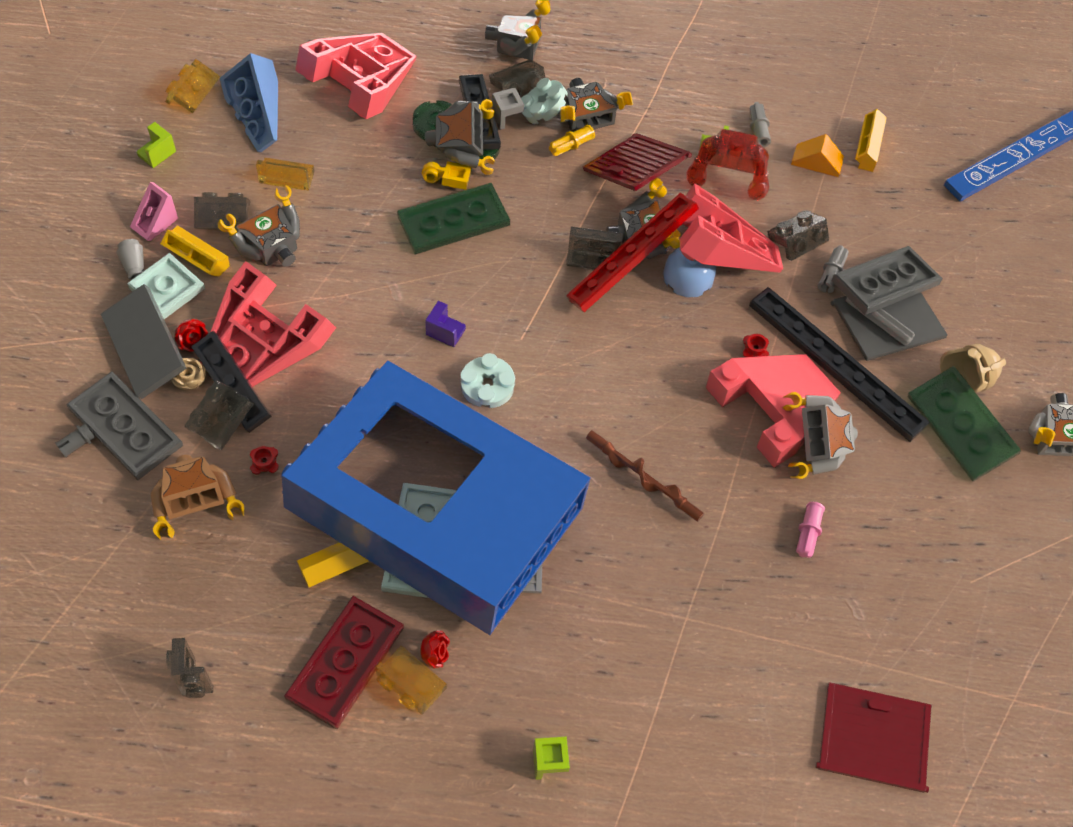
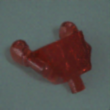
(735, 152)

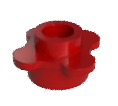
(758, 341)
(261, 453)

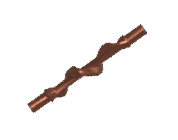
(647, 481)

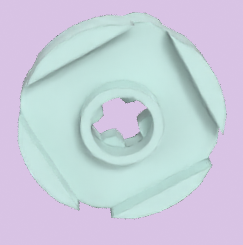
(544, 100)
(487, 367)

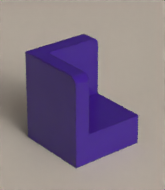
(443, 327)

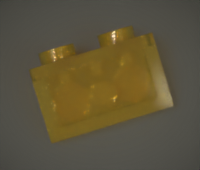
(193, 85)
(410, 680)

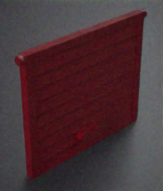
(636, 161)
(875, 737)

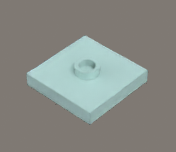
(169, 283)

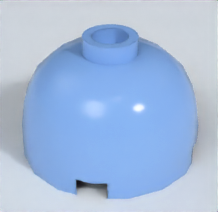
(687, 276)

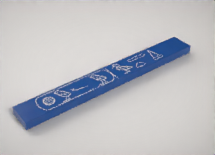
(1011, 158)

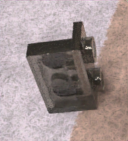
(520, 76)
(591, 247)

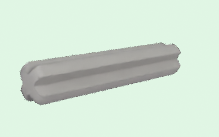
(889, 325)

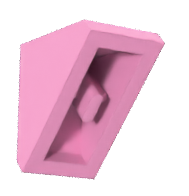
(154, 213)

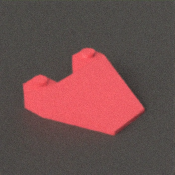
(365, 64)
(724, 238)
(258, 338)
(767, 382)

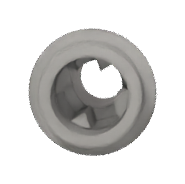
(131, 257)

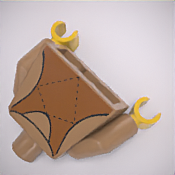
(189, 488)

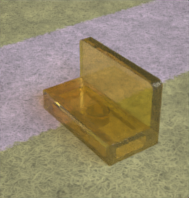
(284, 173)

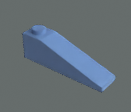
(254, 96)

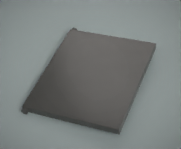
(875, 342)

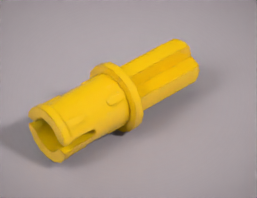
(572, 140)

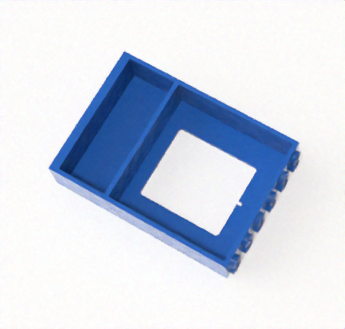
(483, 539)

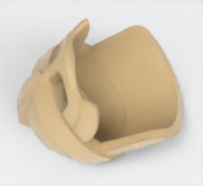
(976, 364)

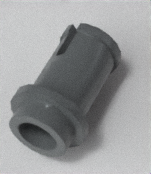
(75, 440)

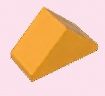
(819, 155)

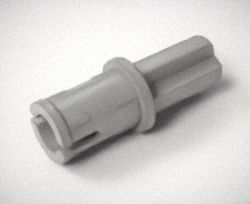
(760, 124)
(832, 267)

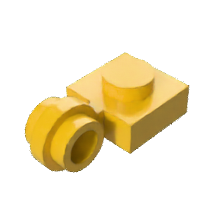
(452, 175)

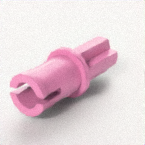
(810, 529)

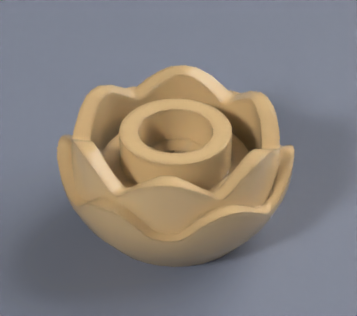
(192, 381)

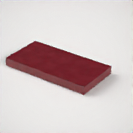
(344, 662)

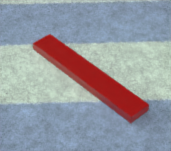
(632, 252)

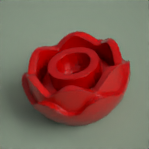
(183, 331)
(434, 649)

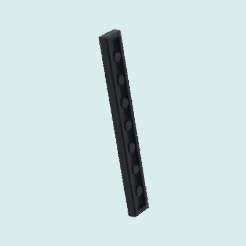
(839, 364)

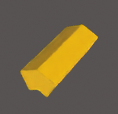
(870, 140)
(195, 251)
(328, 563)

